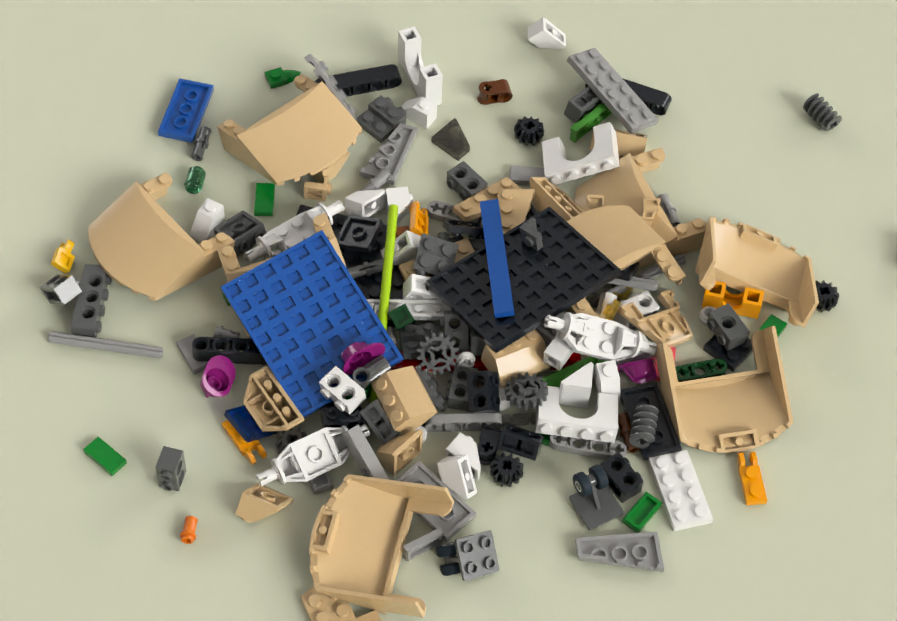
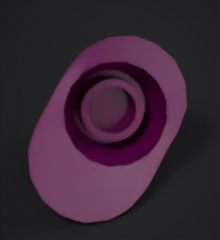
(360, 354)
(639, 371)
(218, 377)

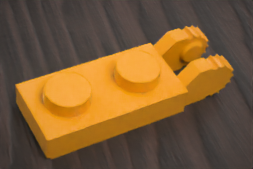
(418, 219)
(244, 447)
(751, 480)

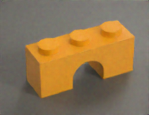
(744, 304)

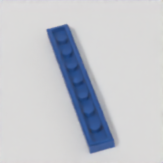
(496, 259)

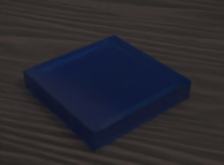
(245, 424)

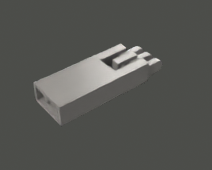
(363, 453)

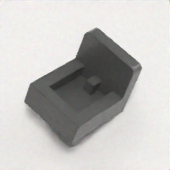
(530, 235)

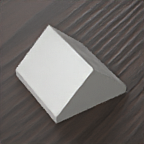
(577, 387)

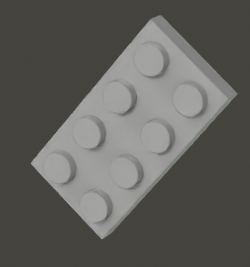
(458, 517)

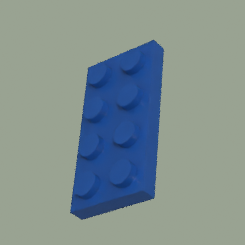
(186, 110)

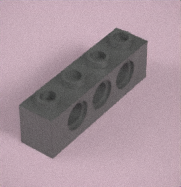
(94, 288)

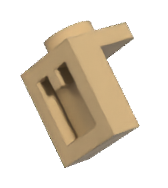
(316, 190)

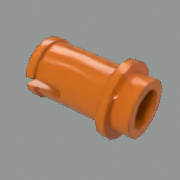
(188, 534)

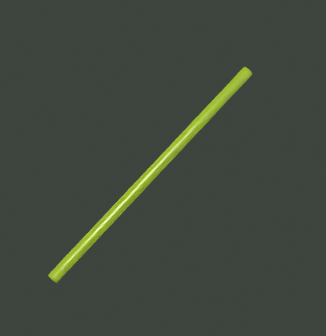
(387, 273)

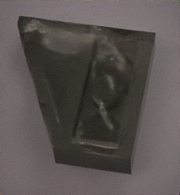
(452, 140)

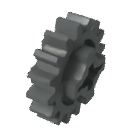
(432, 359)
(526, 391)

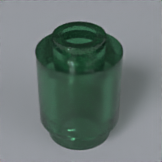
(195, 179)

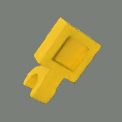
(62, 257)

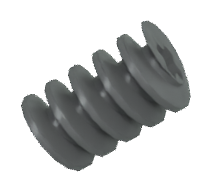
(821, 113)
(643, 425)

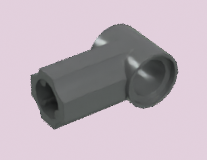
(372, 371)

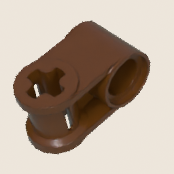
(496, 91)

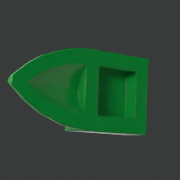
(279, 77)

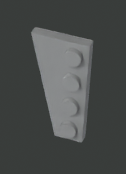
(330, 82)
(391, 154)
(623, 550)

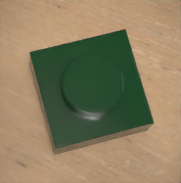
(401, 316)

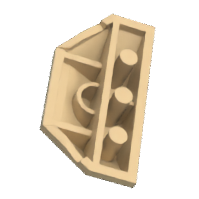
(552, 196)
(270, 403)

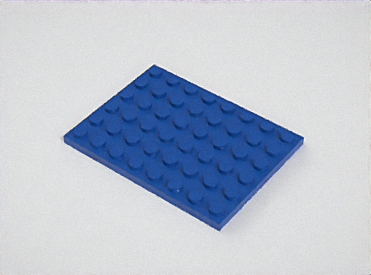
(304, 315)

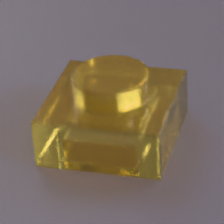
(611, 310)

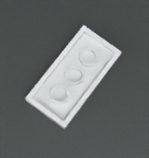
(680, 490)

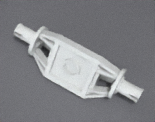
(291, 232)
(599, 336)
(309, 457)

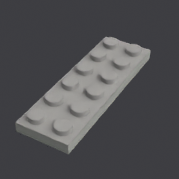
(612, 90)

